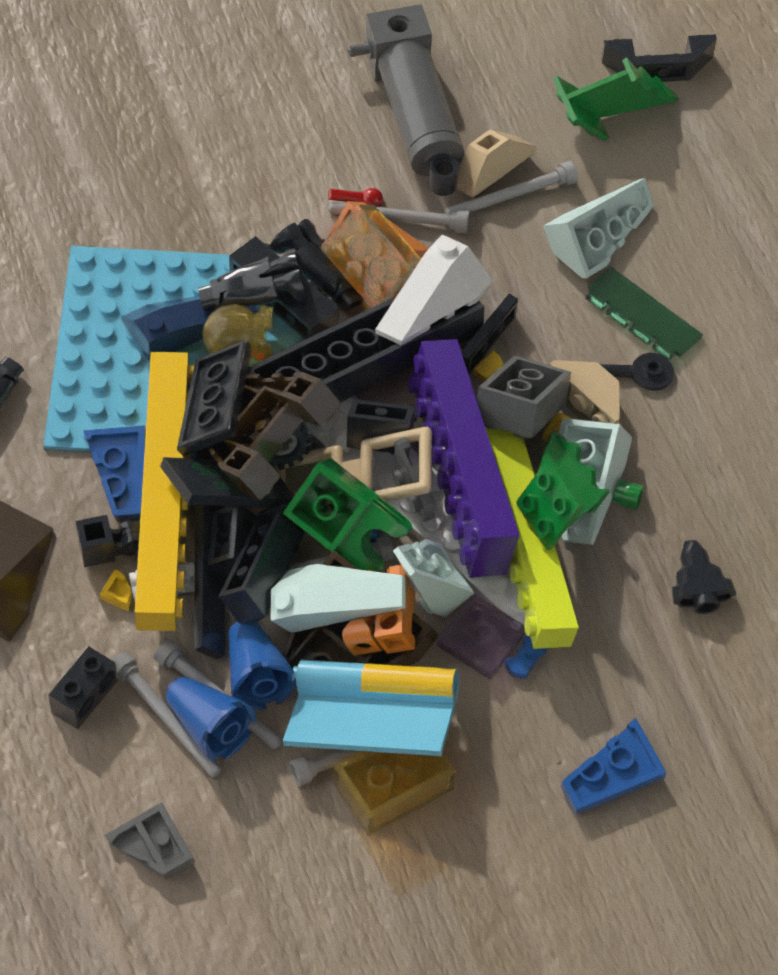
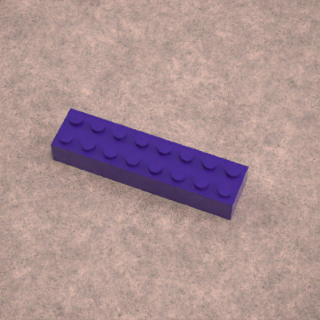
(463, 459)

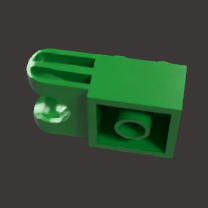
(352, 521)

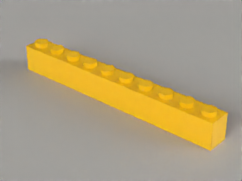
(161, 503)

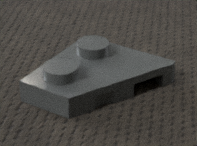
(407, 473)
(153, 842)

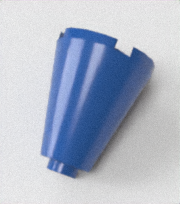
(257, 667)
(210, 716)

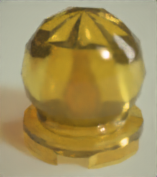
(238, 323)

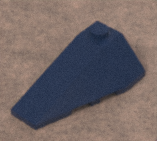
(168, 324)

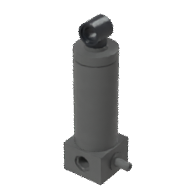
(400, 55)

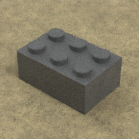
(523, 396)

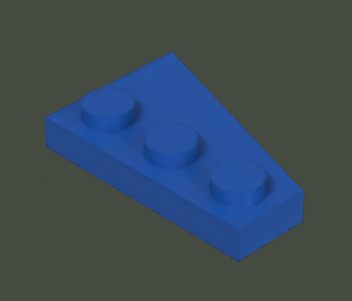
(120, 465)
(616, 770)

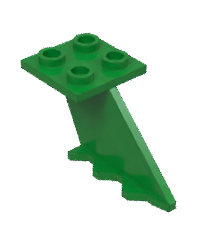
(616, 94)
(560, 491)

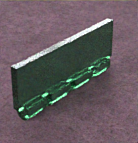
(648, 316)

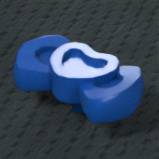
(526, 657)

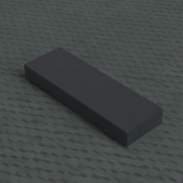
(490, 332)

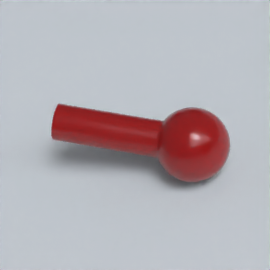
(370, 196)

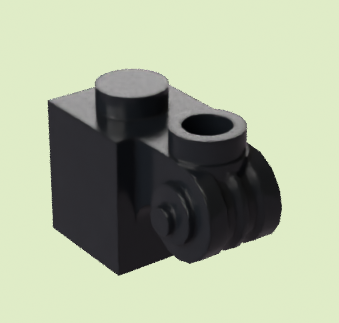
(101, 544)

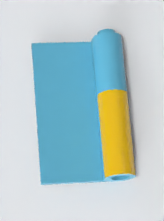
(372, 707)

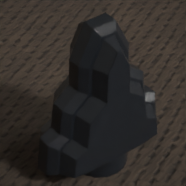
(700, 581)

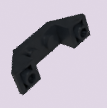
(667, 67)

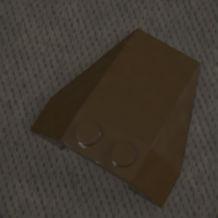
(22, 553)

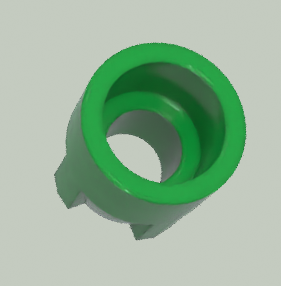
(628, 494)

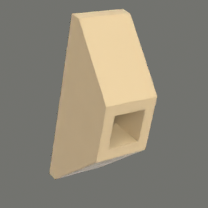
(490, 159)
(592, 390)

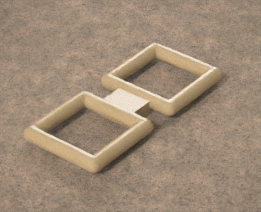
(363, 467)

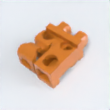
(392, 628)

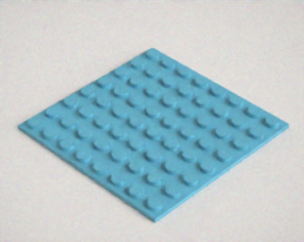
(98, 365)

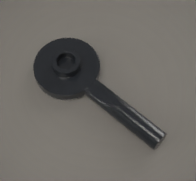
(648, 371)

